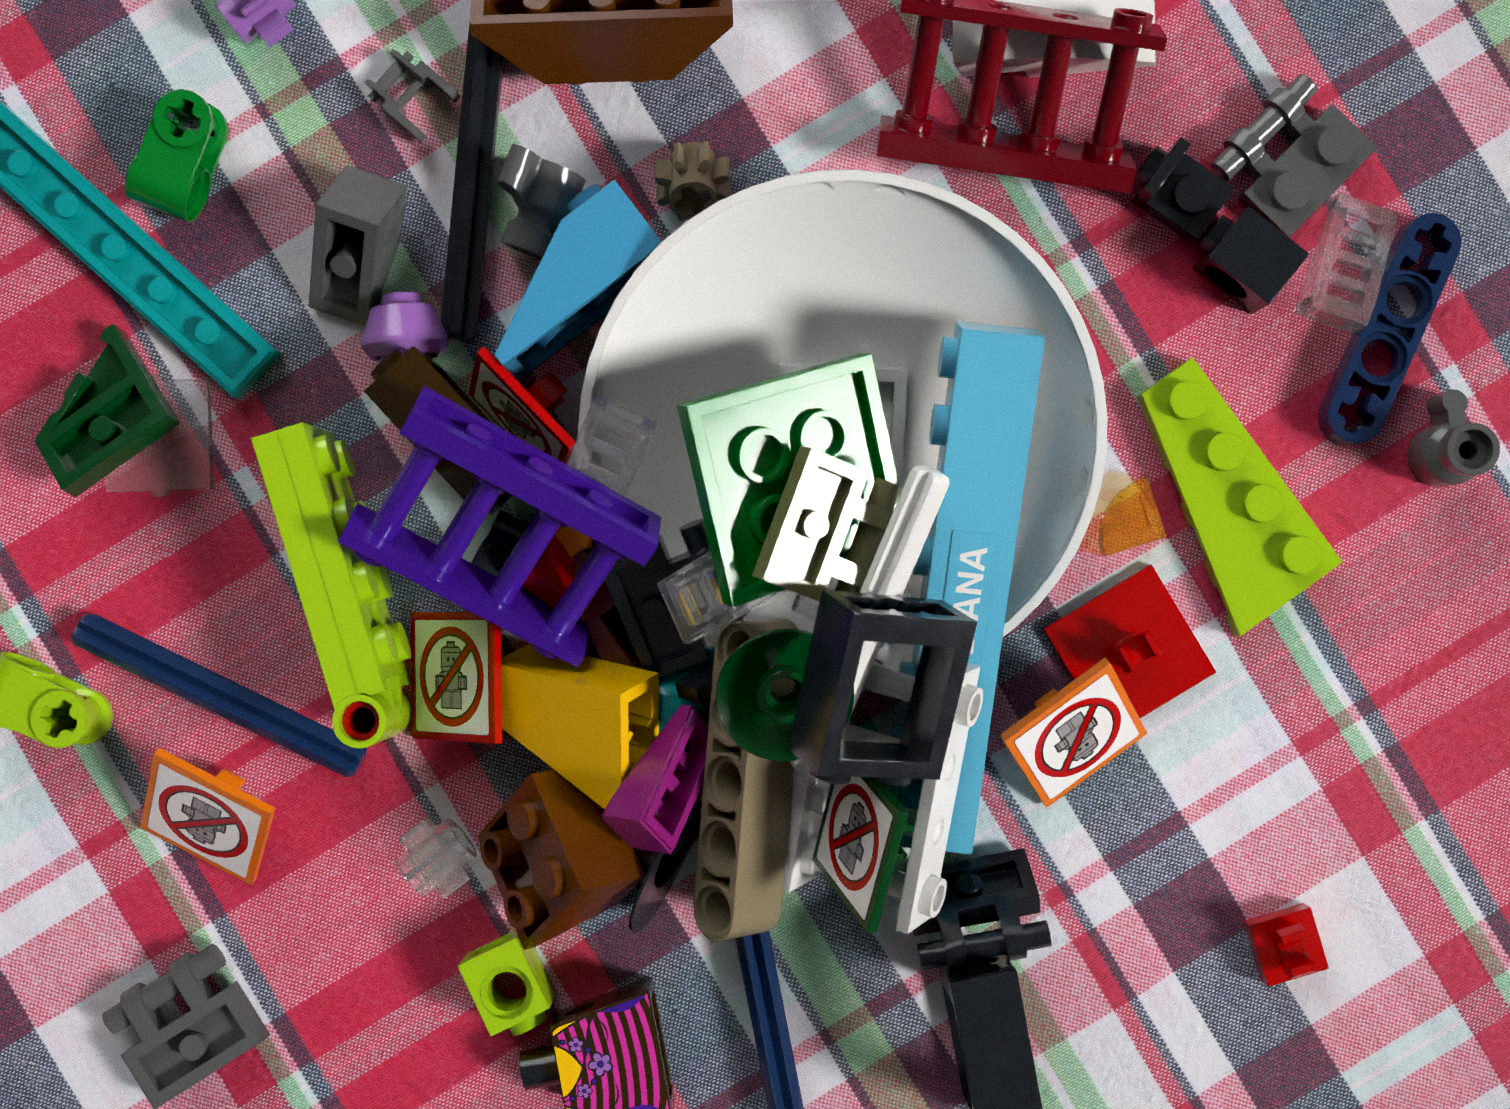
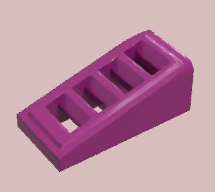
(662, 786)

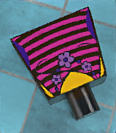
(605, 1053)

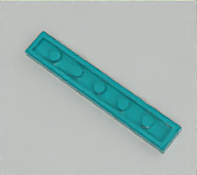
(130, 259)

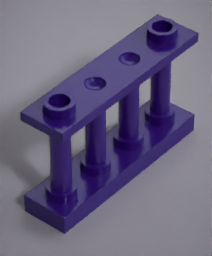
(501, 466)

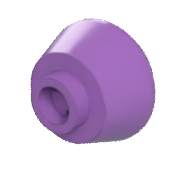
(403, 324)

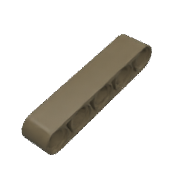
(741, 817)

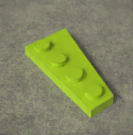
(1245, 517)

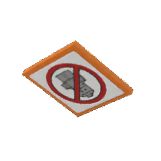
(1074, 732)
(207, 815)

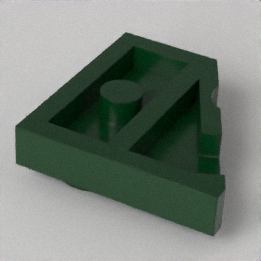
(104, 417)

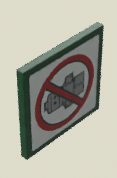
(861, 844)

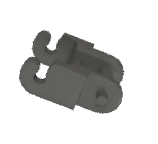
(423, 76)

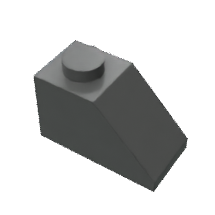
(355, 243)

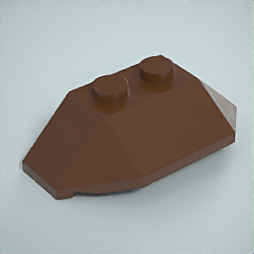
(600, 38)

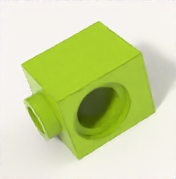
(498, 1012)

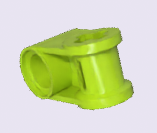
(38, 701)

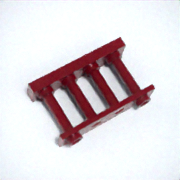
(1037, 151)

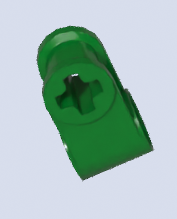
(177, 165)

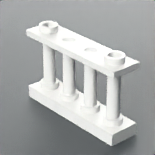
(921, 886)

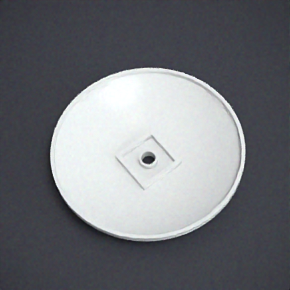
(834, 272)

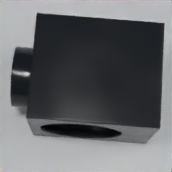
(1248, 259)

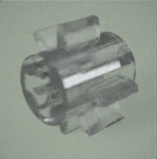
(436, 857)

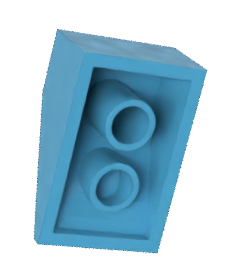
(577, 277)

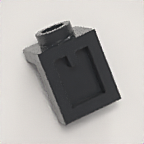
(1180, 191)

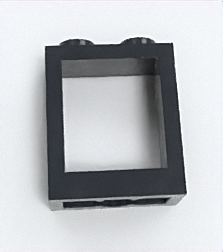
(829, 677)
(990, 1036)

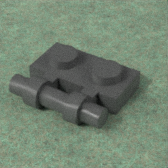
(1307, 171)
(197, 1042)

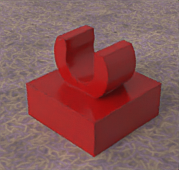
(1286, 944)

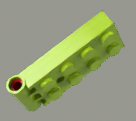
(339, 592)

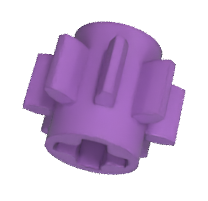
(257, 18)

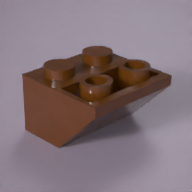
(555, 858)

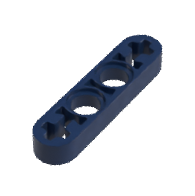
(1397, 334)

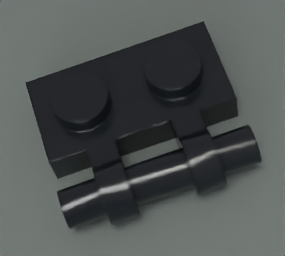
(645, 611)
(981, 892)

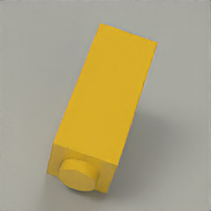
(583, 719)

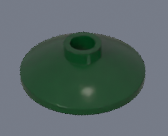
(744, 701)

